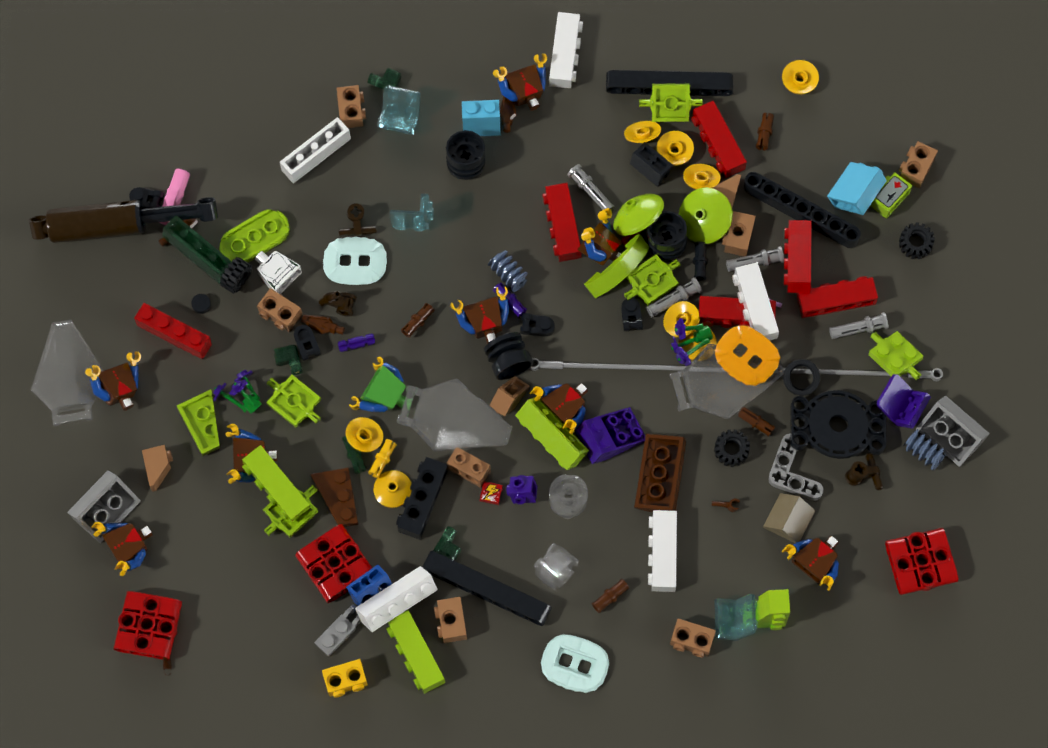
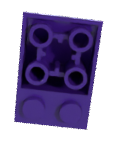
(610, 434)

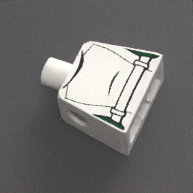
(277, 270)

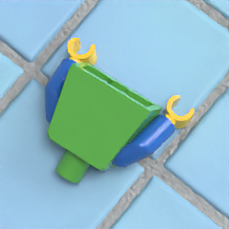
(383, 390)

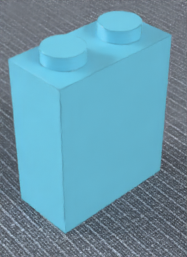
(481, 117)
(857, 188)

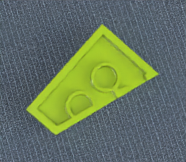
(201, 421)

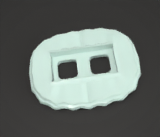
(354, 273)
(569, 676)

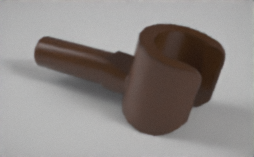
(727, 504)

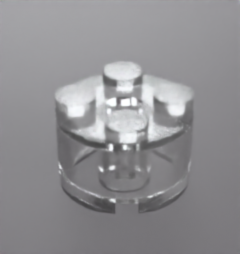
(568, 485)
(555, 567)

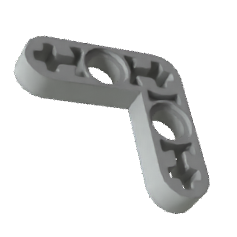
(783, 470)

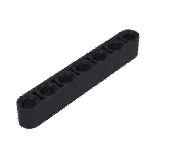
(641, 82)
(796, 202)
(487, 588)

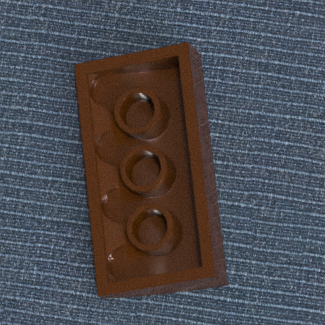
(660, 473)

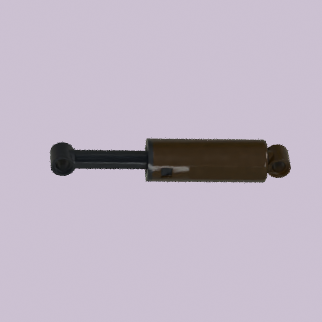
(113, 219)

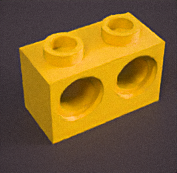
(343, 673)

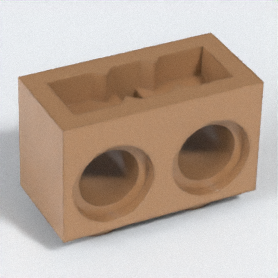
(348, 107)
(915, 163)
(282, 307)
(468, 467)
(694, 633)

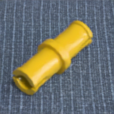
(382, 458)

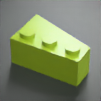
(773, 609)

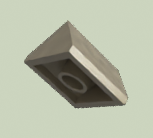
(789, 517)

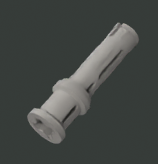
(586, 181)
(764, 257)
(681, 294)
(868, 324)

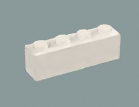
(564, 50)
(315, 150)
(755, 300)
(663, 551)
(396, 599)

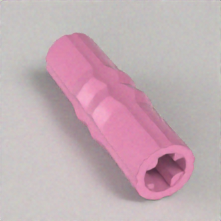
(176, 189)

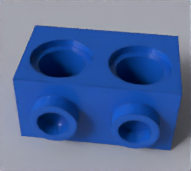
(368, 585)

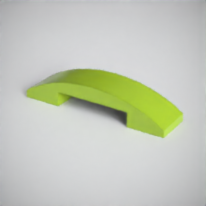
(618, 269)

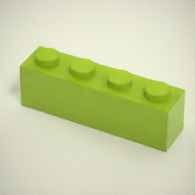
(550, 433)
(275, 483)
(416, 652)

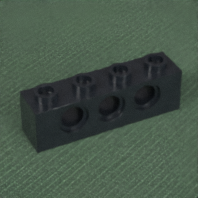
(416, 527)

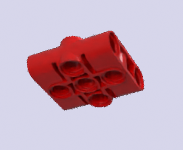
(315, 560)
(939, 571)
(131, 636)

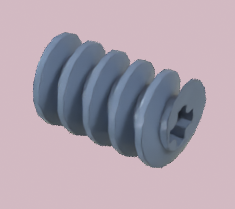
(508, 271)
(924, 449)

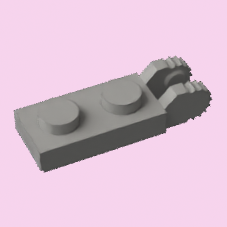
(338, 632)

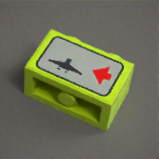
(891, 195)

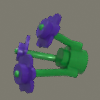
(703, 335)
(250, 402)

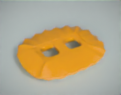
(756, 345)

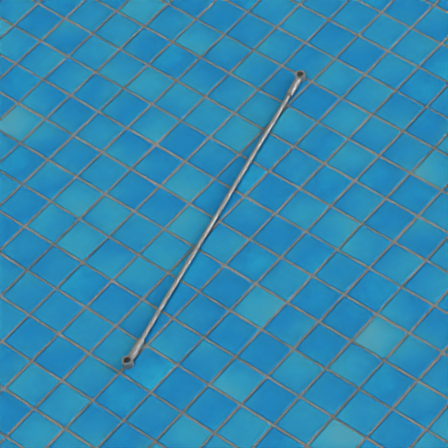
(560, 365)

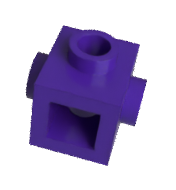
(522, 489)

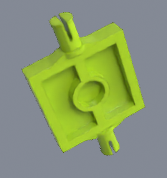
(670, 102)
(652, 279)
(896, 355)
(293, 400)
(286, 526)

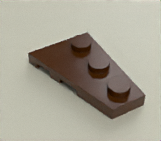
(338, 495)

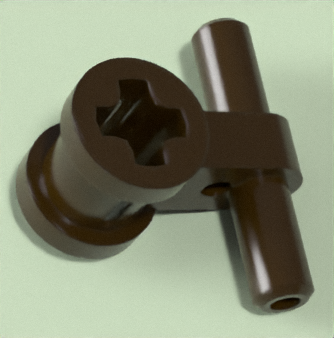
(357, 230)
(341, 301)
(860, 471)

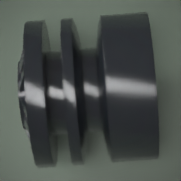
(465, 155)
(671, 227)
(508, 356)

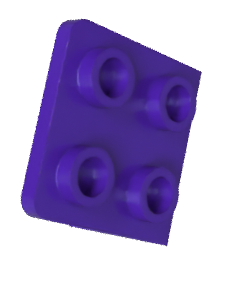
(902, 403)

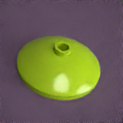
(638, 214)
(715, 219)

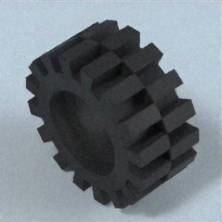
(920, 231)
(235, 275)
(738, 438)

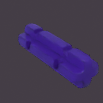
(356, 342)

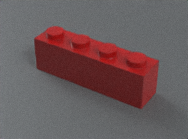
(719, 139)
(563, 222)
(799, 256)
(838, 297)
(724, 311)
(173, 331)

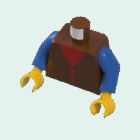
(524, 84)
(600, 242)
(484, 317)
(116, 383)
(564, 403)
(242, 446)
(124, 543)
(816, 559)

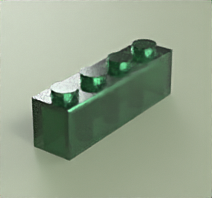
(196, 248)

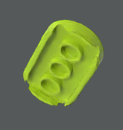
(255, 235)

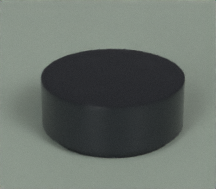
(201, 303)

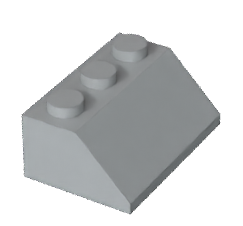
(952, 430)
(104, 502)

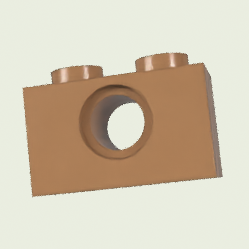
(739, 244)
(454, 631)

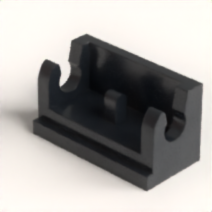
(650, 164)

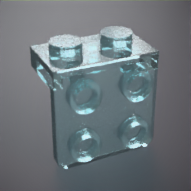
(400, 110)
(414, 219)
(735, 617)

